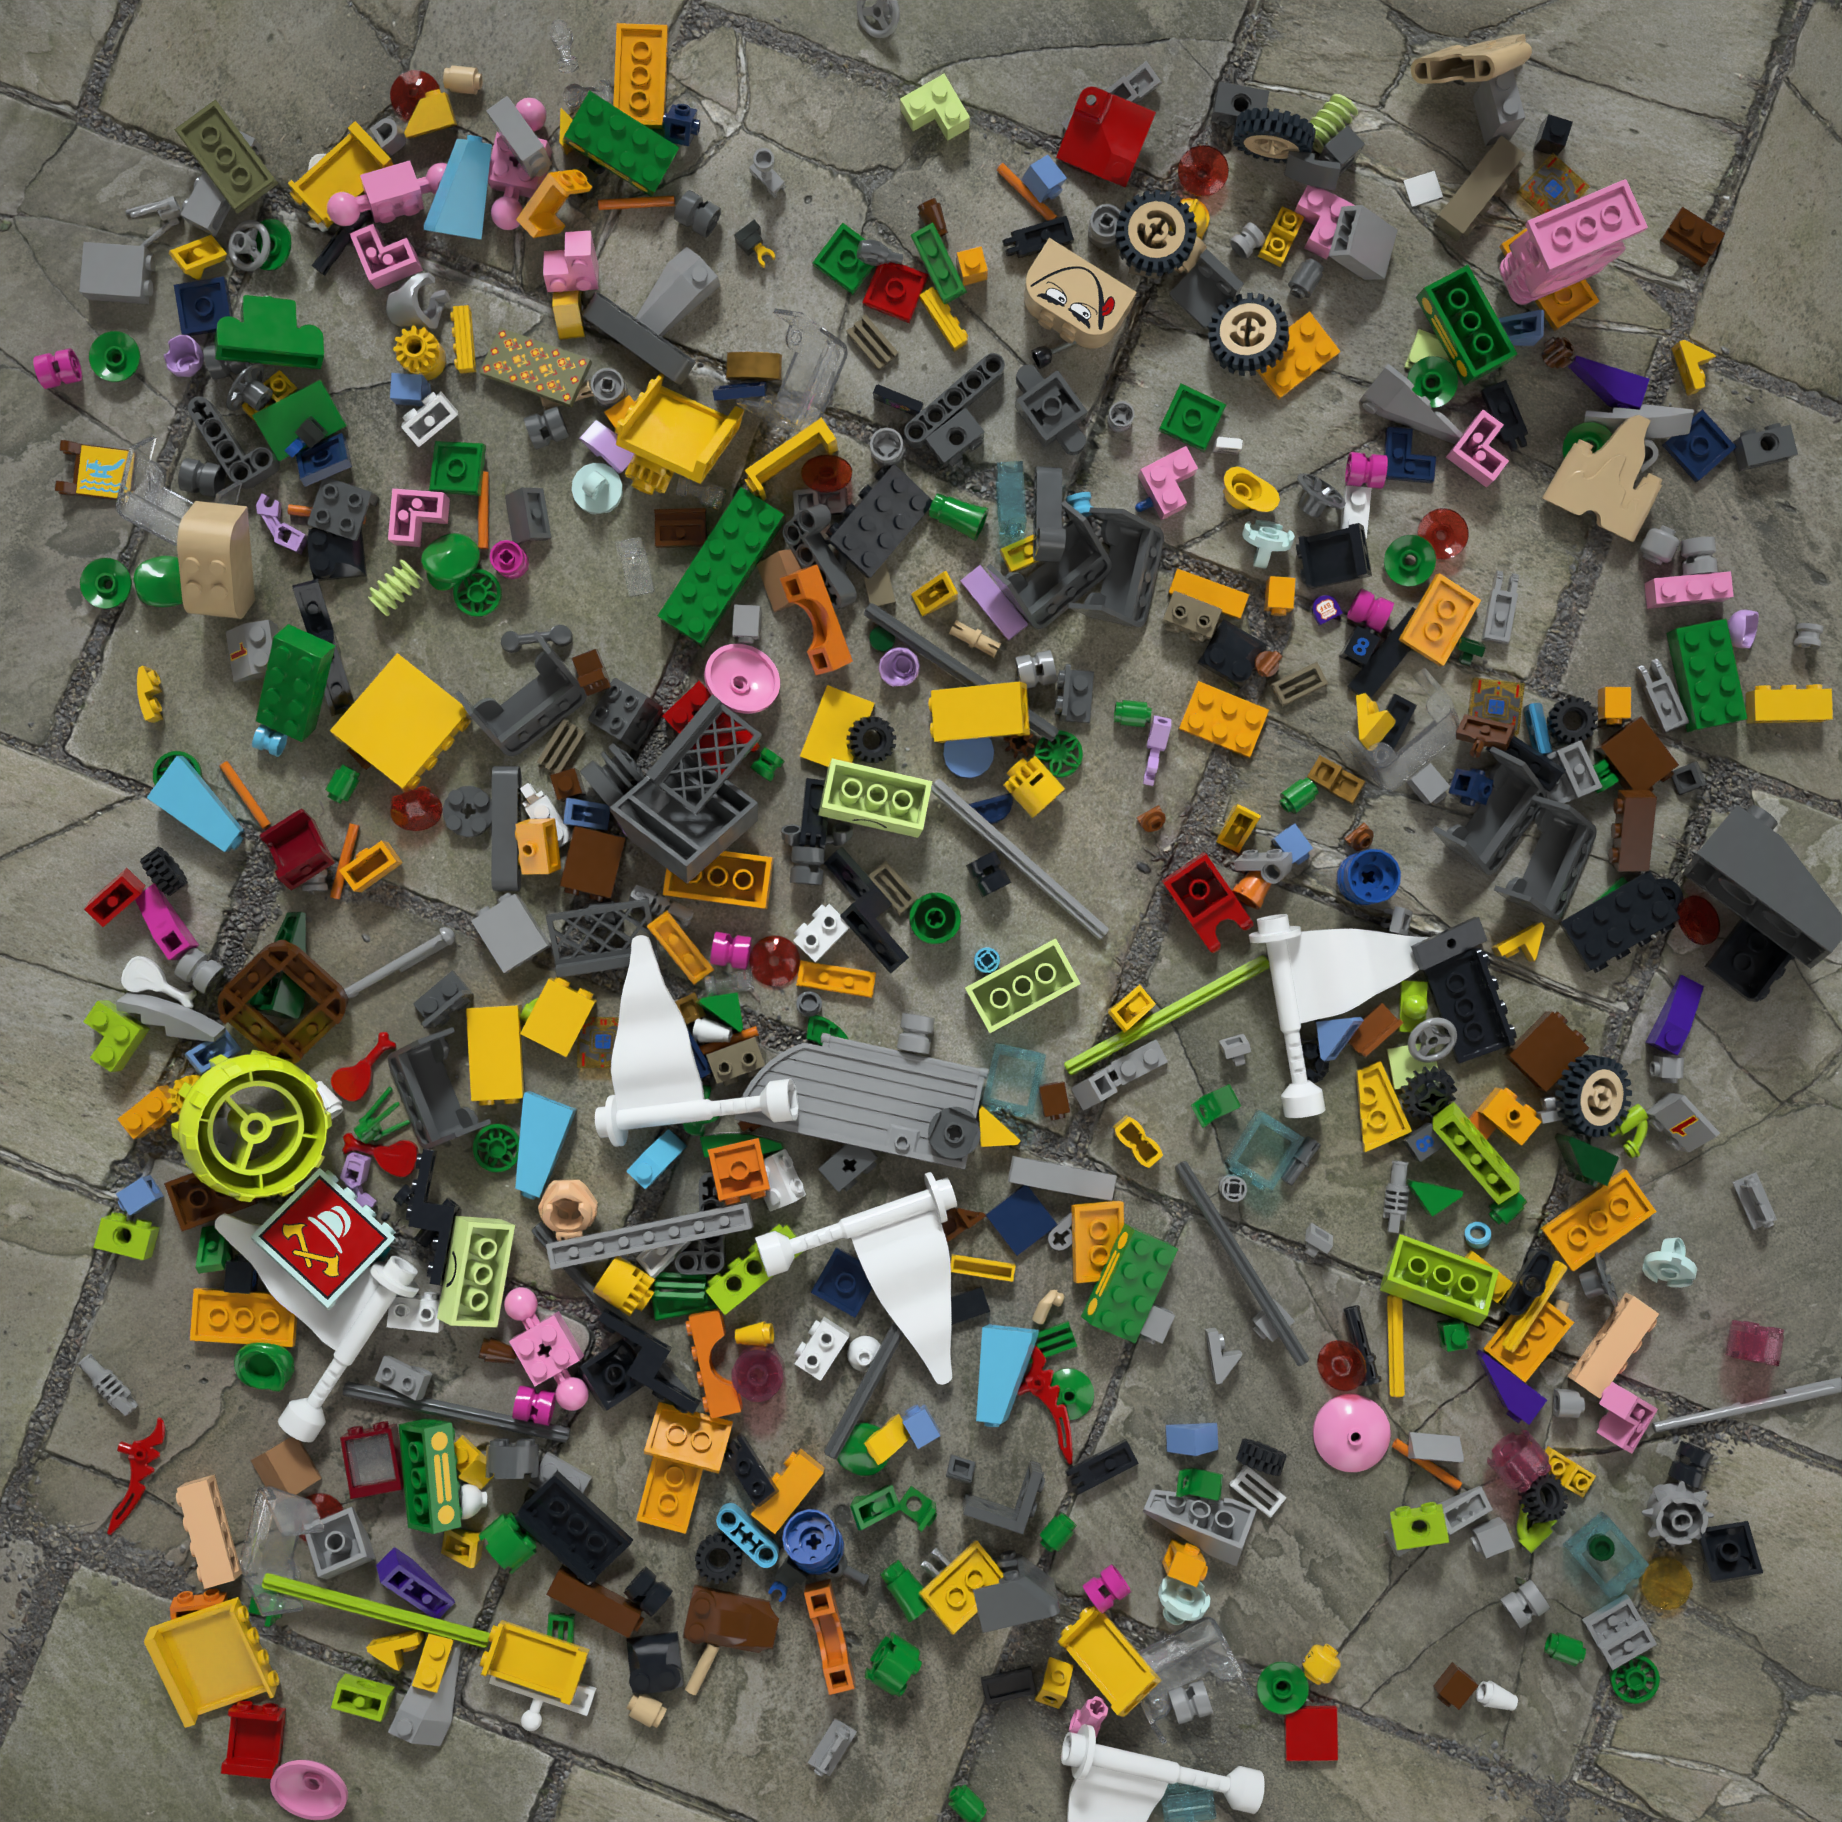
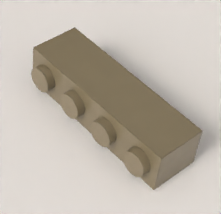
(1479, 188)

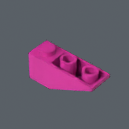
(165, 923)

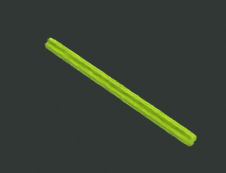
(1167, 1015)
(375, 1610)

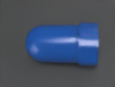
(1143, 505)

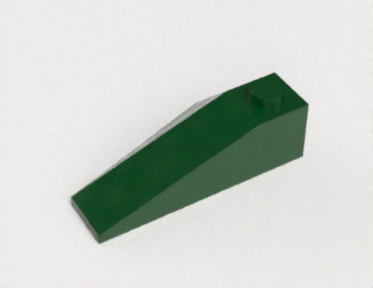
(282, 995)

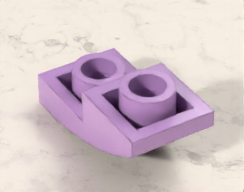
(602, 442)

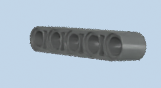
(638, 338)
(960, 389)
(505, 814)

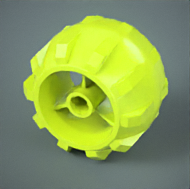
(287, 1161)

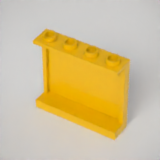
(676, 431)
(402, 723)
(210, 1659)

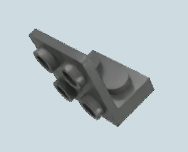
(1206, 288)
(341, 508)
(1076, 695)
(626, 714)
(443, 999)

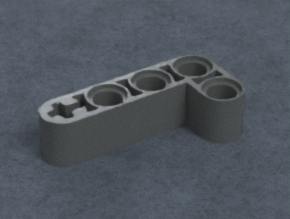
(226, 441)
(1048, 533)
(809, 548)
(706, 1246)

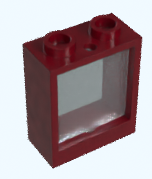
(372, 1459)

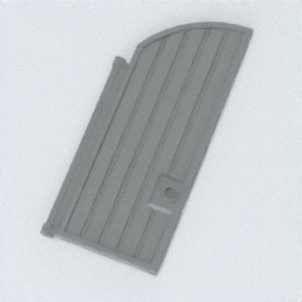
(870, 1095)

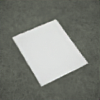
(1423, 188)

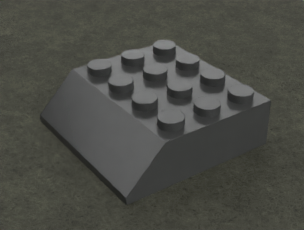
(673, 832)

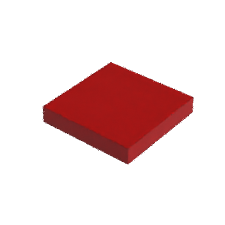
(895, 290)
(1311, 1734)

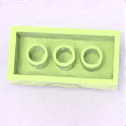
(875, 798)
(1022, 985)
(475, 1272)

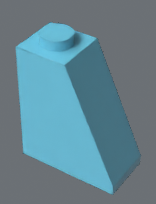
(656, 1159)

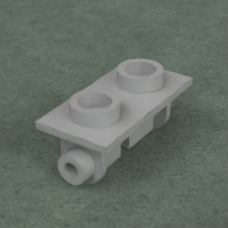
(1755, 1201)
(831, 1747)

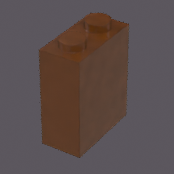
(1637, 756)
(591, 863)
(1546, 1050)

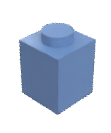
(1044, 179)
(409, 389)
(1293, 841)
(139, 1195)
(920, 1425)

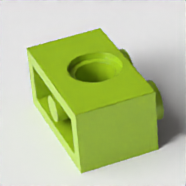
(111, 1237)
(1410, 1537)
(362, 1697)

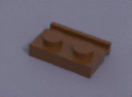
(1692, 237)
(680, 527)

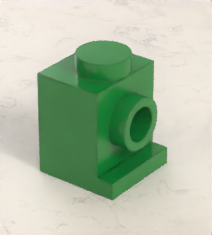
(1453, 1334)

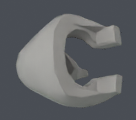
(403, 304)

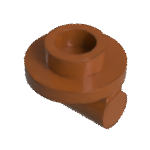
(1267, 663)
(1152, 819)
(1360, 838)

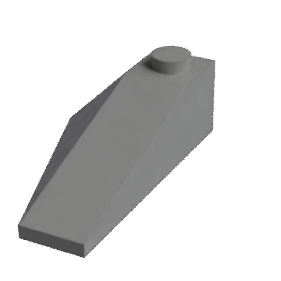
(678, 291)
(426, 1714)

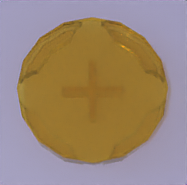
(1666, 1583)

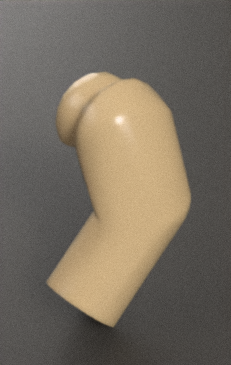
(1045, 1304)

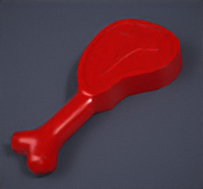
(355, 1081)
(396, 1159)

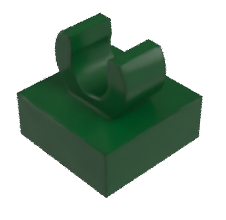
(1468, 649)

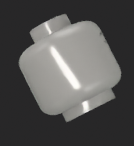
(1660, 545)

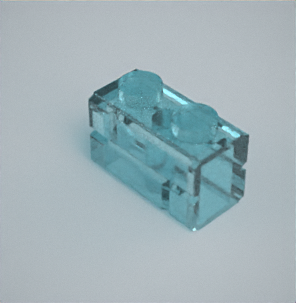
(1187, 1803)

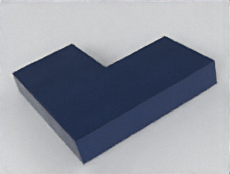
(1403, 464)

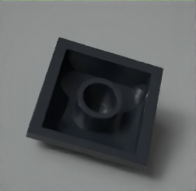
(335, 556)
(1231, 654)
(607, 1375)
(1729, 1553)
(655, 1663)

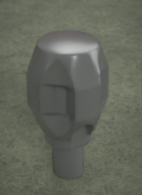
(876, 253)

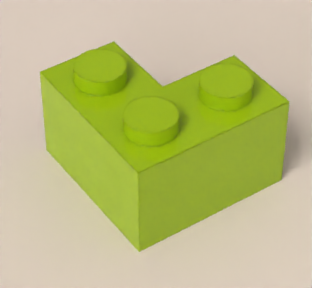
(120, 1032)

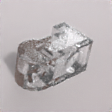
(575, 94)

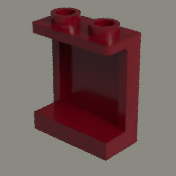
(297, 849)

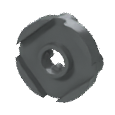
(457, 801)
(967, 1126)

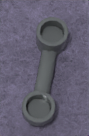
(559, 635)
(841, 834)

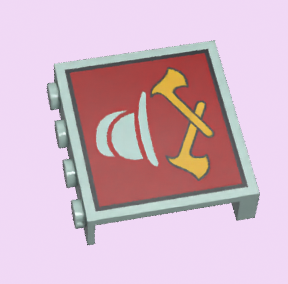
(324, 1237)

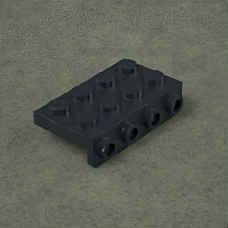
(878, 519)
(1619, 922)
(1749, 962)
(1469, 1000)
(572, 1528)

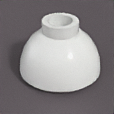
(862, 1352)
(471, 1500)

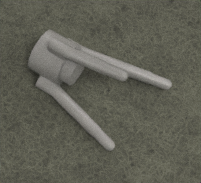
(166, 209)

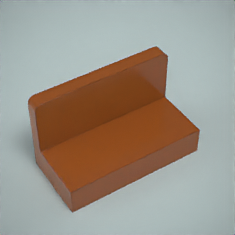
(1374, 1030)

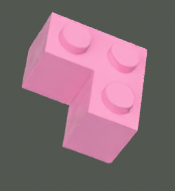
(1322, 211)
(381, 262)
(574, 267)
(1474, 453)
(1162, 481)
(412, 508)
(1626, 1417)

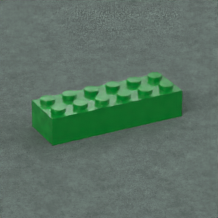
(722, 567)

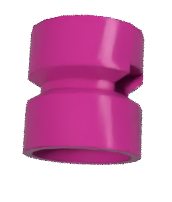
(54, 369)
(1366, 470)
(509, 559)
(1370, 610)
(730, 950)
(534, 1405)
(1114, 1583)

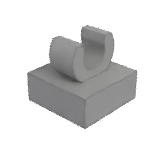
(1400, 920)
(1235, 1048)
(1549, 1111)
(1317, 1240)

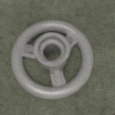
(881, 11)
(245, 243)
(1430, 1038)

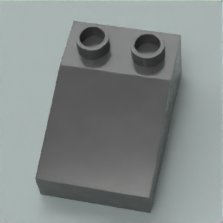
(1767, 885)

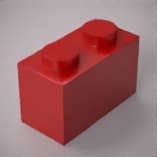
(114, 897)

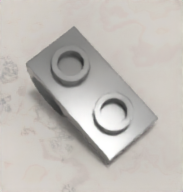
(1254, 861)
(403, 1378)

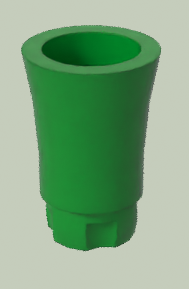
(959, 515)
(905, 1590)

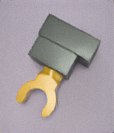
(749, 240)

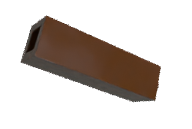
(596, 1602)

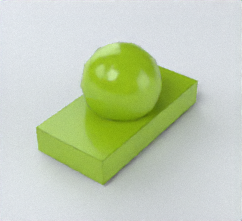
(1412, 1004)

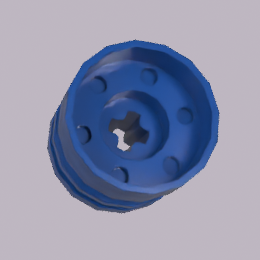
(1382, 873)
(801, 1535)

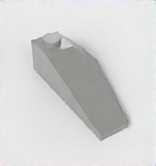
(1394, 400)
(1209, 1524)

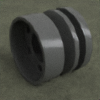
(613, 776)

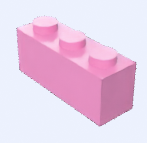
(1688, 590)

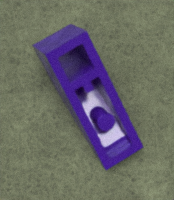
(1611, 384)
(1676, 1016)
(1512, 1392)
(413, 1584)

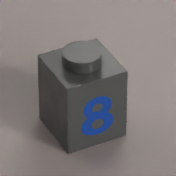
(1423, 1142)

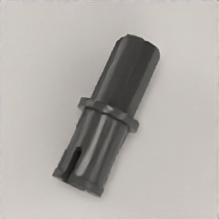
(1300, 1160)

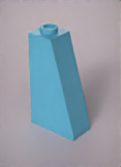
(462, 191)
(193, 803)
(540, 1142)
(1002, 1368)

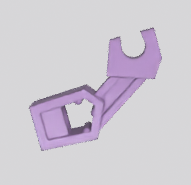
(270, 515)
(1156, 742)
(360, 1164)

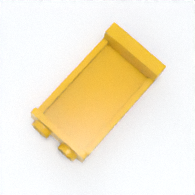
(339, 173)
(788, 453)
(979, 712)
(495, 1054)
(534, 1660)
(1109, 1660)

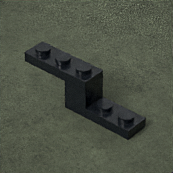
(318, 623)
(868, 906)
(431, 1215)
(648, 1362)

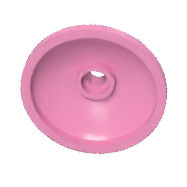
(749, 670)
(1341, 1419)
(309, 1789)

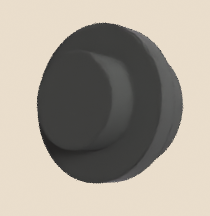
(809, 1003)

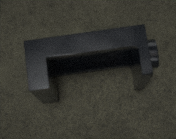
(1334, 557)

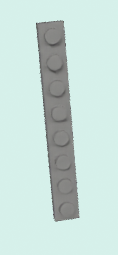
(649, 1235)

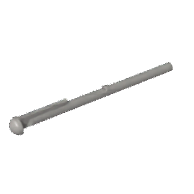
(402, 963)
(1791, 1395)

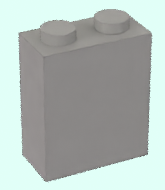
(1498, 107)
(519, 137)
(1363, 242)
(116, 273)
(510, 932)

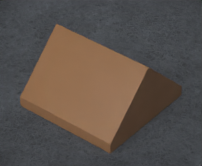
(774, 568)
(287, 1467)

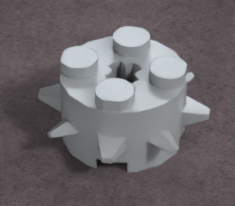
(1677, 1513)

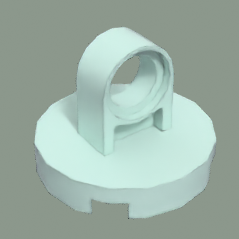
(597, 488)
(1267, 538)
(1670, 1264)
(1182, 1601)

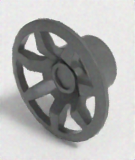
(251, 392)
(1315, 498)
(1596, 1281)

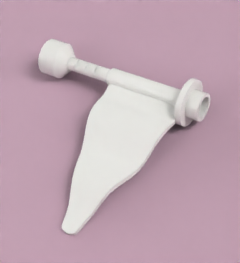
(1322, 977)
(656, 1067)
(903, 1260)
(342, 1328)
(1128, 1785)

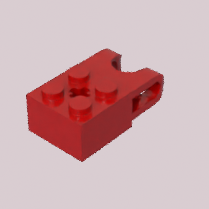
(686, 708)
(1211, 906)

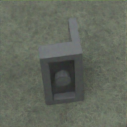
(528, 515)

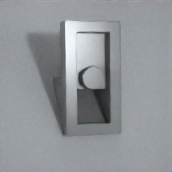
(1220, 1361)

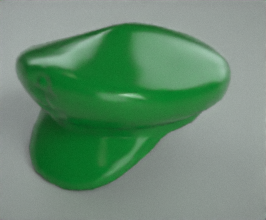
(450, 560)
(159, 582)
(264, 1366)
(854, 1454)

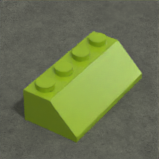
(1439, 1280)

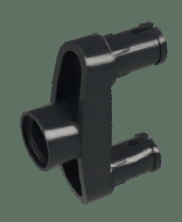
(1518, 1297)

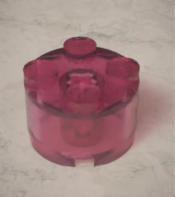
(1755, 1343)
(749, 1384)
(1519, 1460)

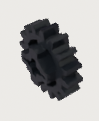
(1427, 1092)

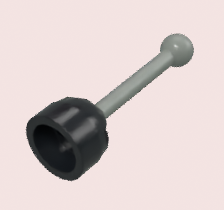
(1043, 355)

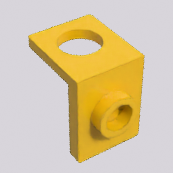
(1055, 1683)

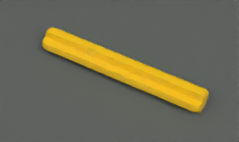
(1527, 1318)
(1395, 1346)

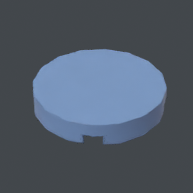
(968, 757)

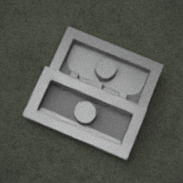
(1579, 774)
(1619, 1631)

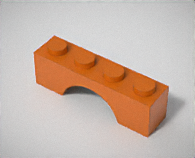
(828, 644)
(720, 1393)
(830, 1635)

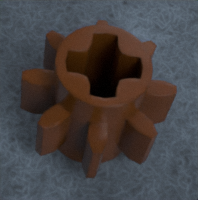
(1558, 352)
(1023, 748)

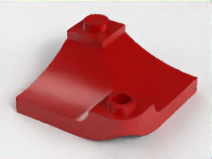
(1106, 135)

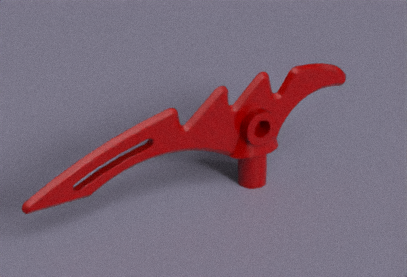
(1039, 1384)
(140, 1455)

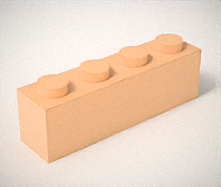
(1613, 1345)
(208, 1531)

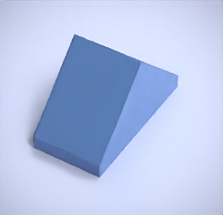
(1524, 328)
(586, 814)
(1334, 1035)
(201, 1054)
(1192, 1438)

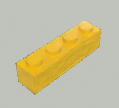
(944, 320)
(463, 339)
(982, 1267)

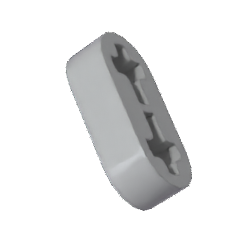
(1062, 1226)

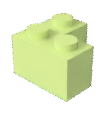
(938, 102)

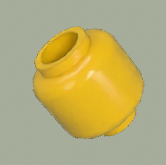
(1321, 1664)

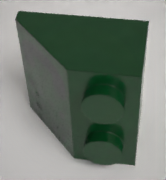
(1588, 1162)

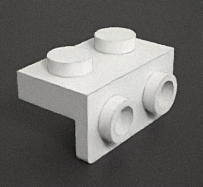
(783, 1181)

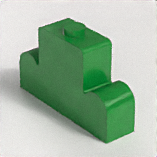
(269, 335)

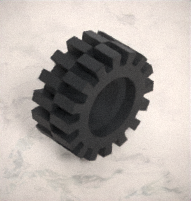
(1587, 720)
(856, 739)
(163, 871)
(1261, 1457)
(1553, 1495)
(718, 1573)

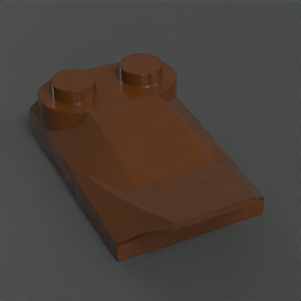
(198, 1203)
(730, 1620)

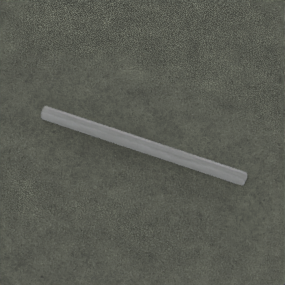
(1019, 859)

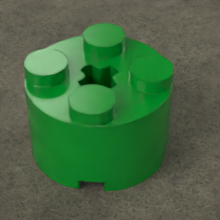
(928, 905)
(508, 1542)
(893, 1664)

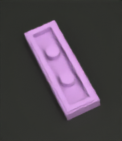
(994, 602)

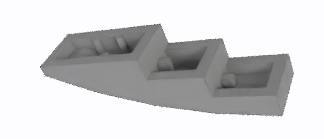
(1132, 88)
(1663, 420)
(177, 1019)
(1062, 1178)
(1458, 1513)

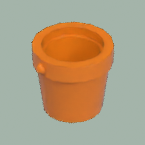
(1252, 889)

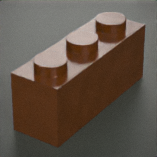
(1632, 830)

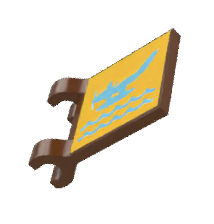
(96, 470)

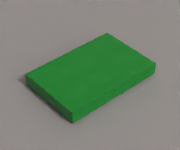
(284, 417)

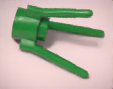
(370, 1127)

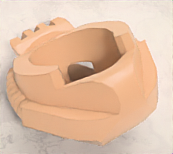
(567, 1208)

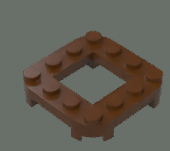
(246, 1019)

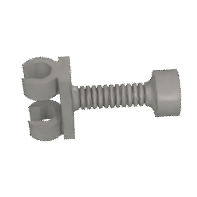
(762, 170)

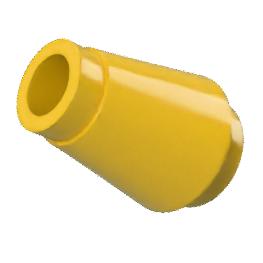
(756, 1334)

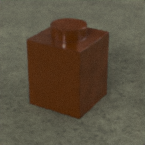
(568, 784)
(1054, 1100)
(1455, 1686)

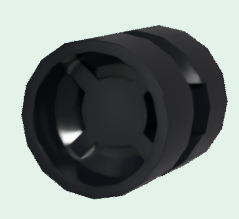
(992, 882)
(1690, 1464)
(648, 1591)

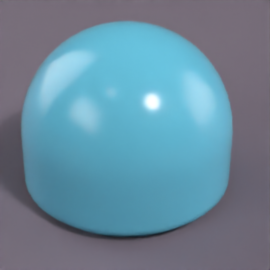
(1478, 1243)

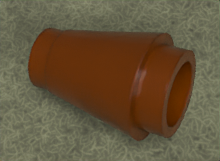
(932, 212)
(496, 1351)

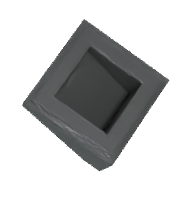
(1688, 778)

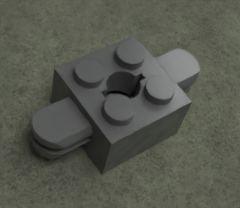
(1051, 409)

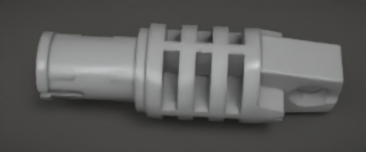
(1396, 1196)
(108, 1385)

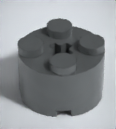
(512, 1459)

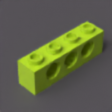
(1476, 1153)
(727, 1298)

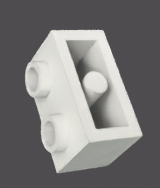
(429, 419)
(821, 932)
(415, 1313)
(821, 1348)

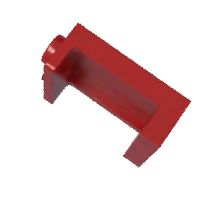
(254, 1739)

